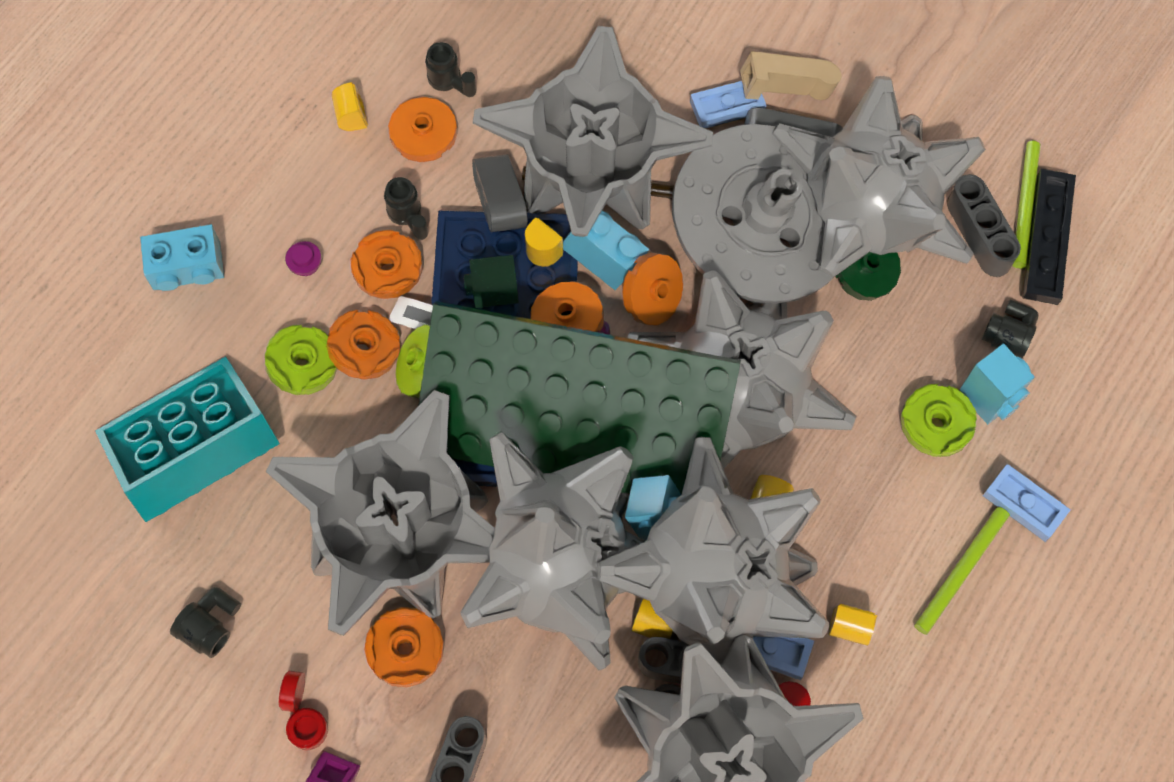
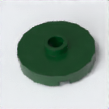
(871, 283)

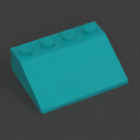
(185, 439)

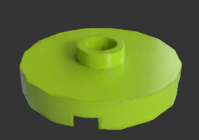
(295, 344)
(411, 362)
(947, 405)

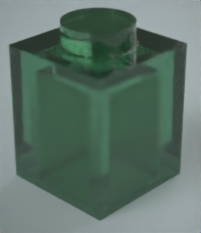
(492, 281)

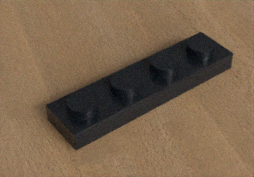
(1049, 237)

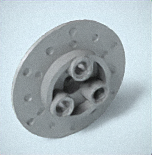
(768, 199)

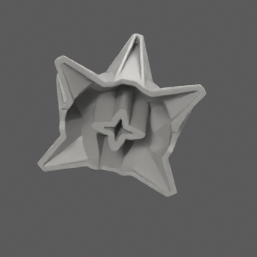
(592, 138)
(881, 182)
(775, 367)
(353, 508)
(549, 546)
(723, 562)
(731, 722)

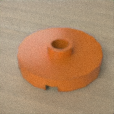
(424, 143)
(382, 249)
(653, 288)
(569, 296)
(367, 329)
(397, 628)

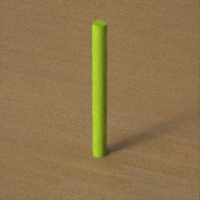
(1027, 201)
(961, 570)

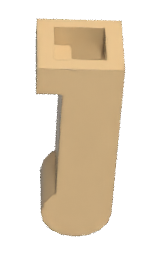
(788, 75)

